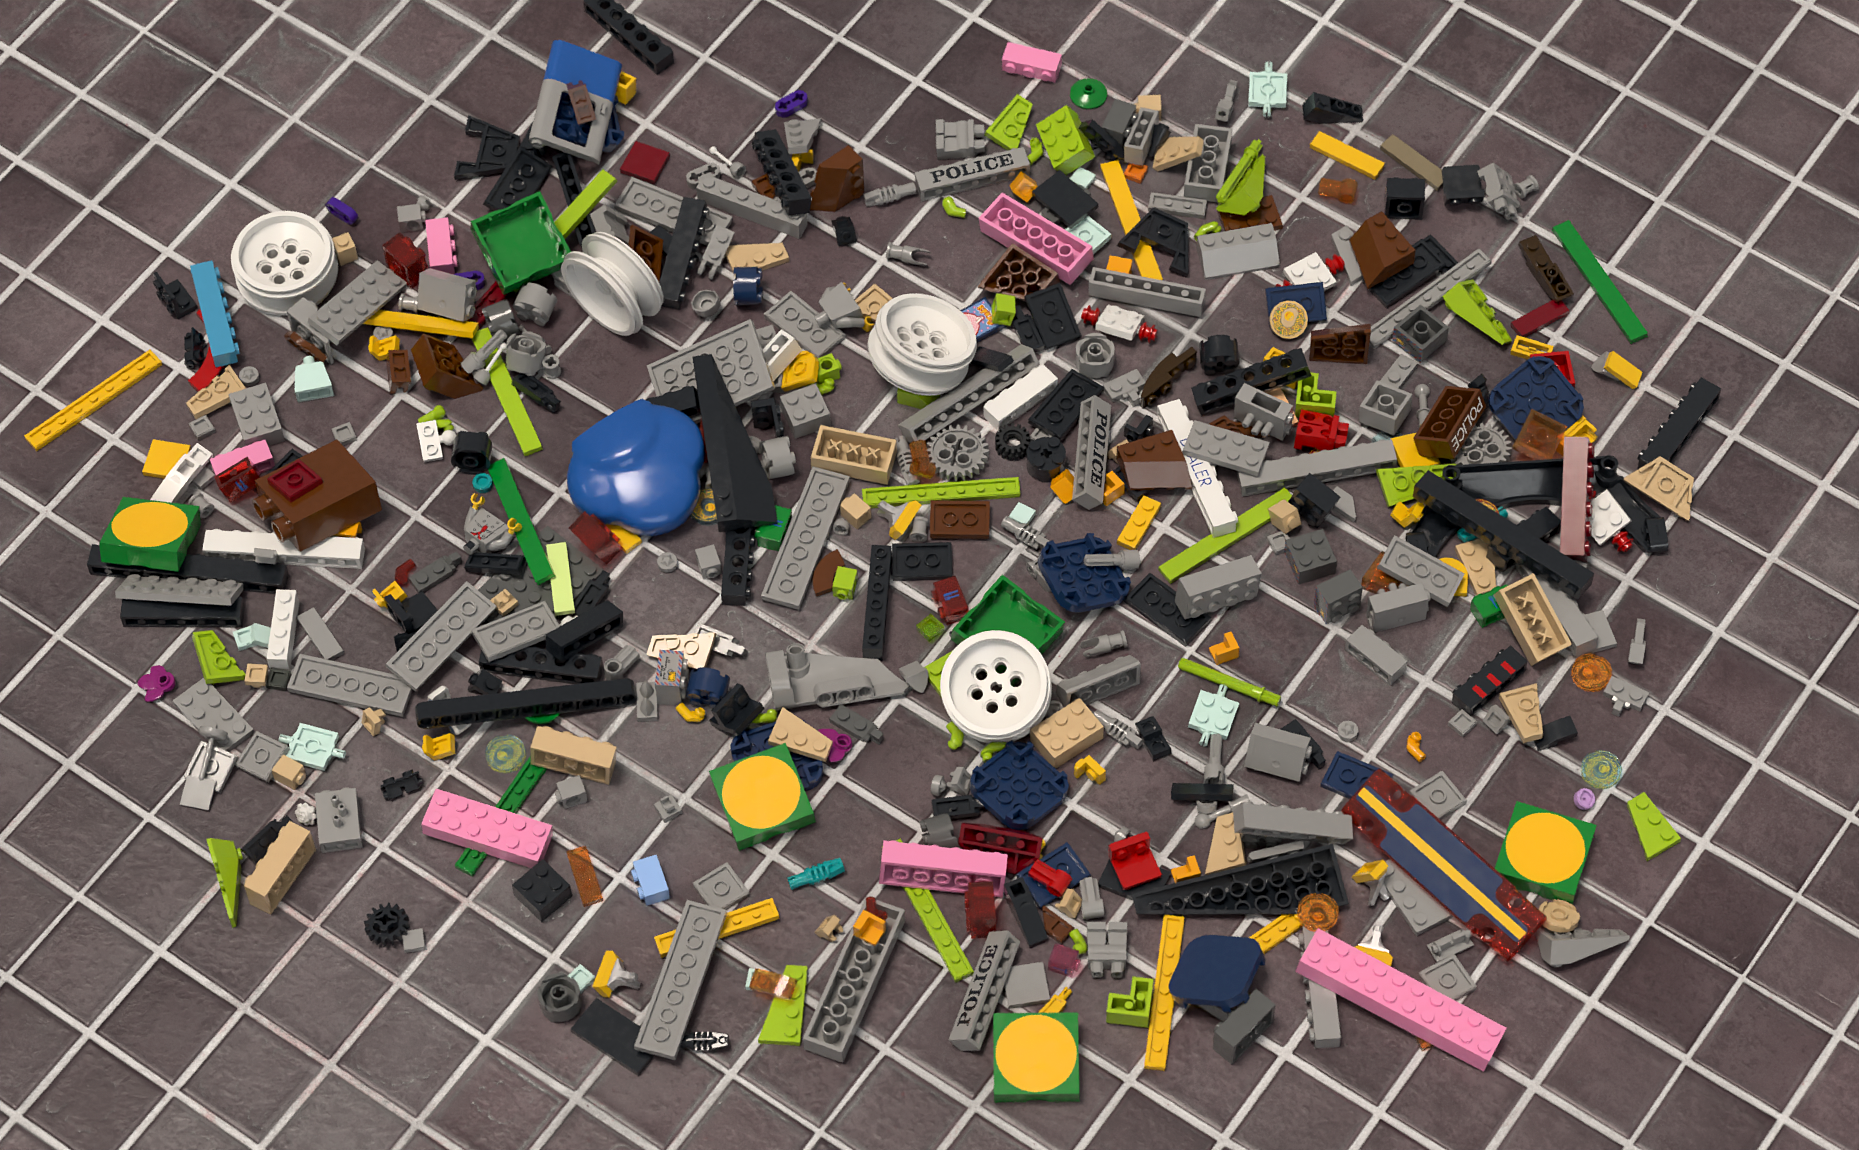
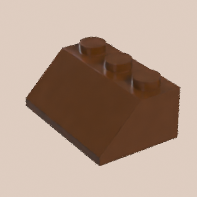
(647, 247)

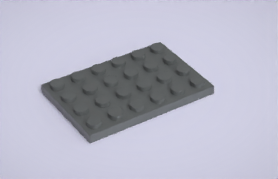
(525, 588)

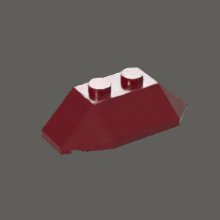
(1020, 846)

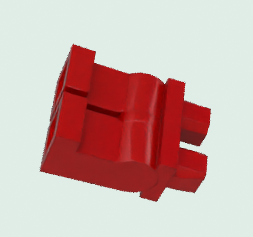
(1320, 431)

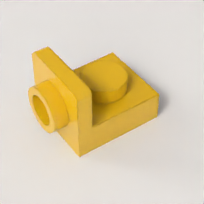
(1092, 769)

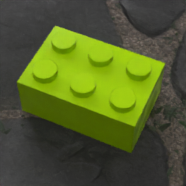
(1064, 140)

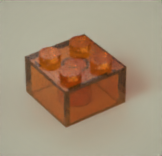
(1539, 436)

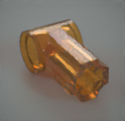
(1343, 190)
(920, 462)

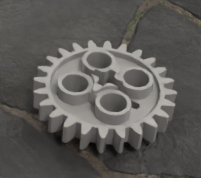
(947, 446)
(1484, 446)

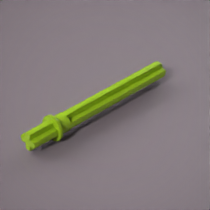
(1250, 154)
(1258, 693)

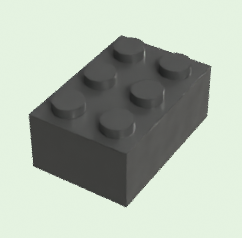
(1243, 1026)

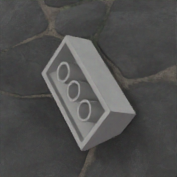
(1238, 251)
(1100, 682)

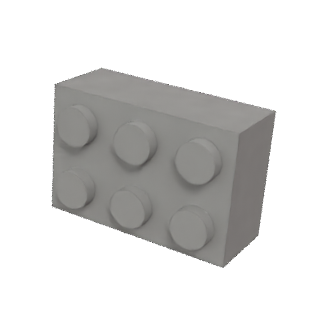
(256, 415)

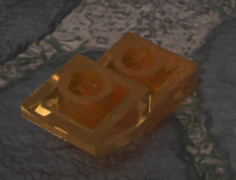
(773, 983)

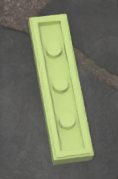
(561, 583)

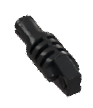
(705, 1041)

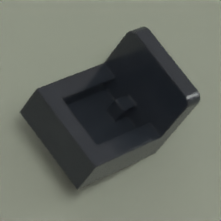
(844, 230)
(1143, 430)
(484, 682)

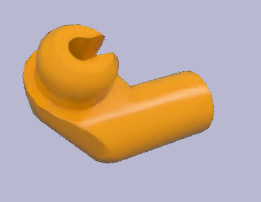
(1413, 744)

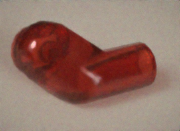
(401, 572)
(871, 908)

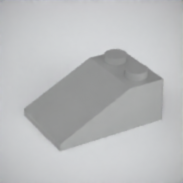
(298, 317)

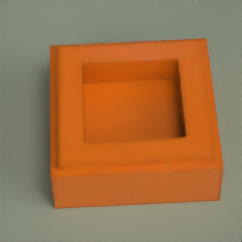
(1135, 172)

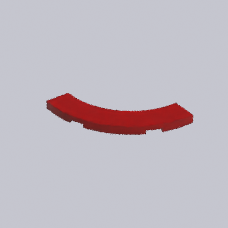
(207, 371)

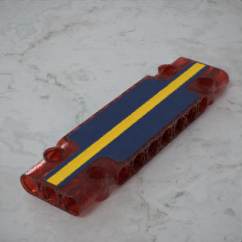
(1444, 865)

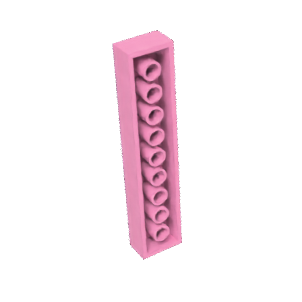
(1400, 999)

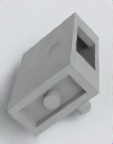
(446, 294)
(1263, 412)
(1397, 606)
(1278, 752)
(338, 820)

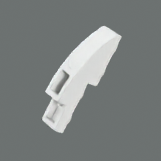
(182, 474)

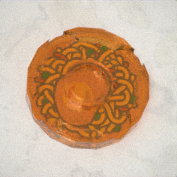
(1591, 672)
(1317, 912)

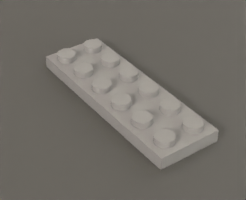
(663, 207)
(356, 302)
(179, 590)
(441, 636)
(349, 685)

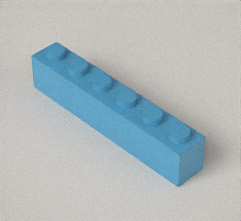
(214, 314)

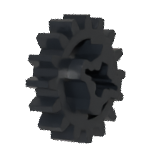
(386, 924)

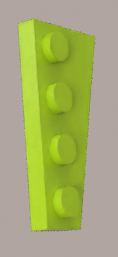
(785, 1016)

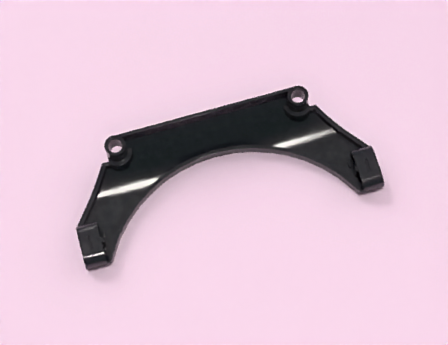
(1536, 483)

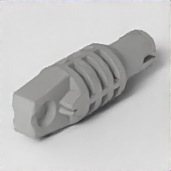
(882, 196)
(904, 460)
(1025, 533)
(1119, 730)

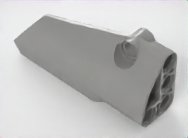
(827, 680)

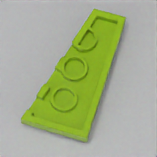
(1400, 482)

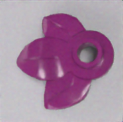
(156, 683)
(837, 751)

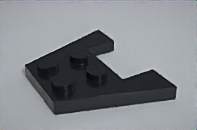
(494, 153)
(1164, 233)

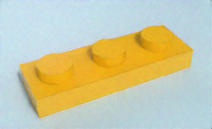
(1138, 523)

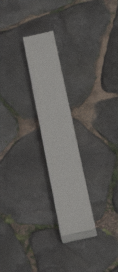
(1429, 295)

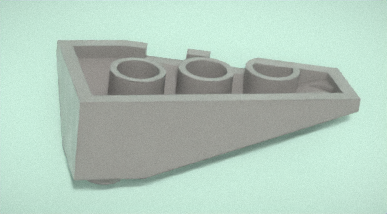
(1572, 946)

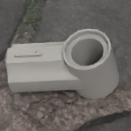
(620, 663)
(1091, 903)

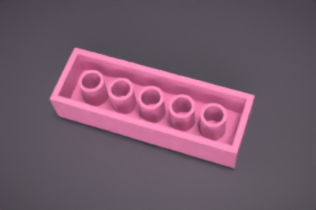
(1047, 242)
(486, 829)
(940, 867)

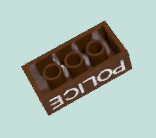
(1449, 422)

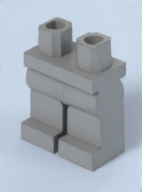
(958, 139)
(1500, 190)
(611, 222)
(1105, 955)

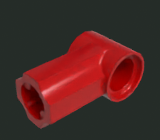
(1054, 880)

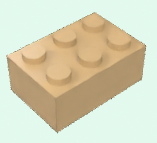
(1066, 733)

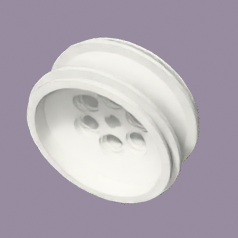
(294, 254)
(612, 283)
(922, 344)
(985, 653)

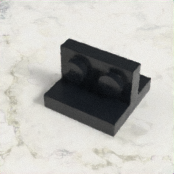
(735, 711)

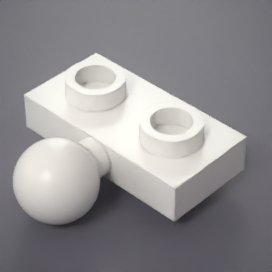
(431, 440)

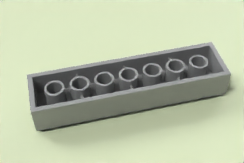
(851, 988)

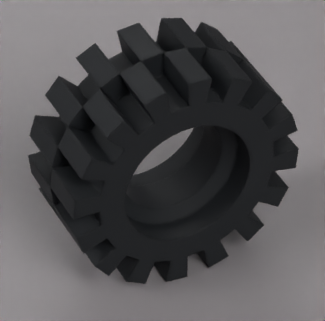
(1012, 432)

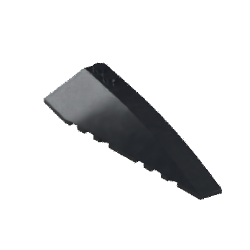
(737, 477)
(1256, 888)

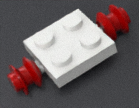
(1312, 270)
(1119, 323)
(1608, 520)

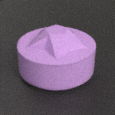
(1584, 799)

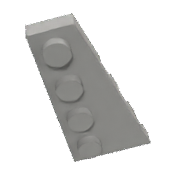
(1413, 902)

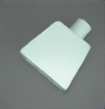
(312, 380)

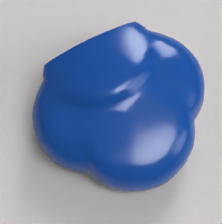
(638, 468)

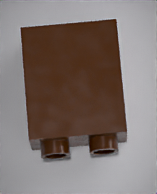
(338, 503)

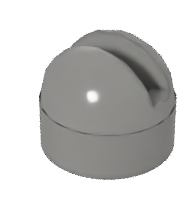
(424, 203)
(843, 530)

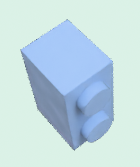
(650, 879)

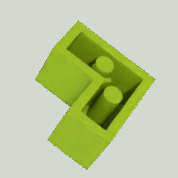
(1312, 399)
(1131, 1008)

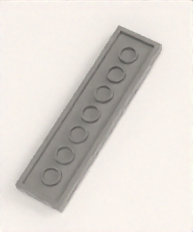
(805, 538)
(680, 980)

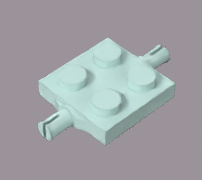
(1267, 89)
(1213, 714)
(312, 746)

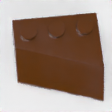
(838, 181)
(1380, 249)
(1018, 274)
(1341, 344)
(441, 368)
(1154, 463)

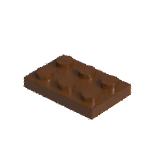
(1265, 214)
(960, 519)

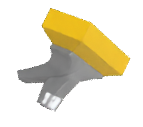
(899, 516)
(1373, 875)
(1375, 947)
(612, 974)

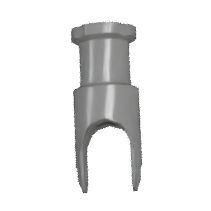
(904, 253)
(1104, 644)

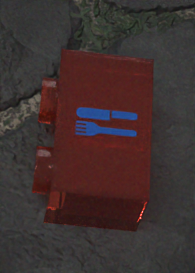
(238, 479)
(950, 600)

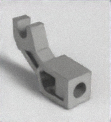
(1225, 106)
(1637, 644)

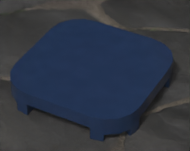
(567, 127)
(1538, 387)
(1081, 586)
(756, 741)
(1019, 785)
(1216, 971)

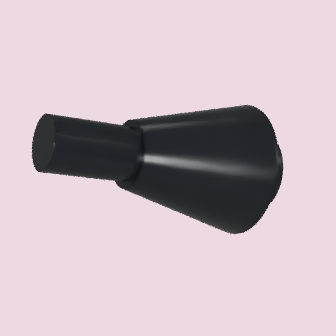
(1160, 134)

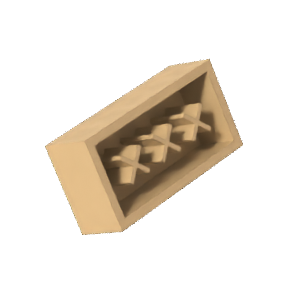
(854, 454)
(1532, 619)
(573, 754)
(279, 867)

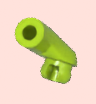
(1036, 150)
(951, 209)
(1206, 228)
(825, 387)
(437, 413)
(446, 424)
(768, 717)
(956, 737)
(990, 749)
(1078, 939)

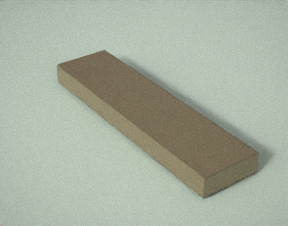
(1413, 161)

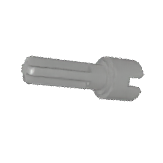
(476, 360)
(1124, 559)
(1214, 770)

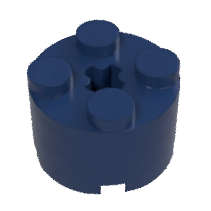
(746, 285)
(707, 687)

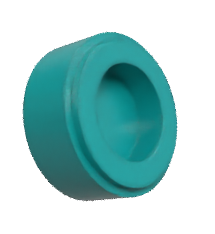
(482, 483)

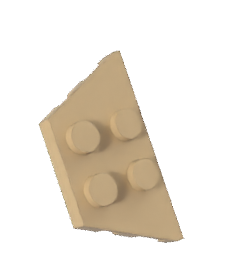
(1665, 485)

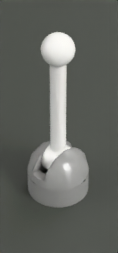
(737, 169)
(483, 375)

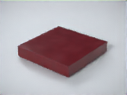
(644, 162)
(295, 480)

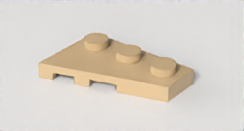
(1524, 711)

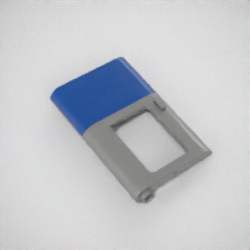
(569, 65)

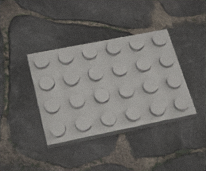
(736, 356)

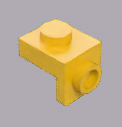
(802, 157)
(380, 348)
(1405, 515)
(393, 589)
(439, 747)

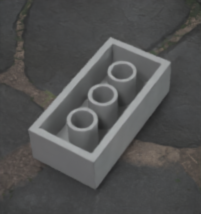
(1208, 172)
(1218, 587)

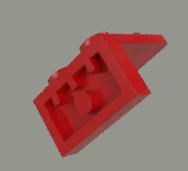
(1133, 860)

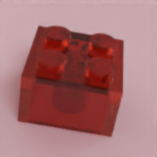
(405, 259)
(596, 536)
(980, 909)

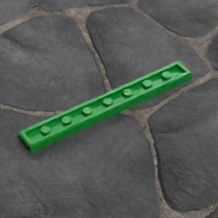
(1599, 282)
(516, 508)
(510, 801)

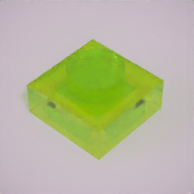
(930, 627)

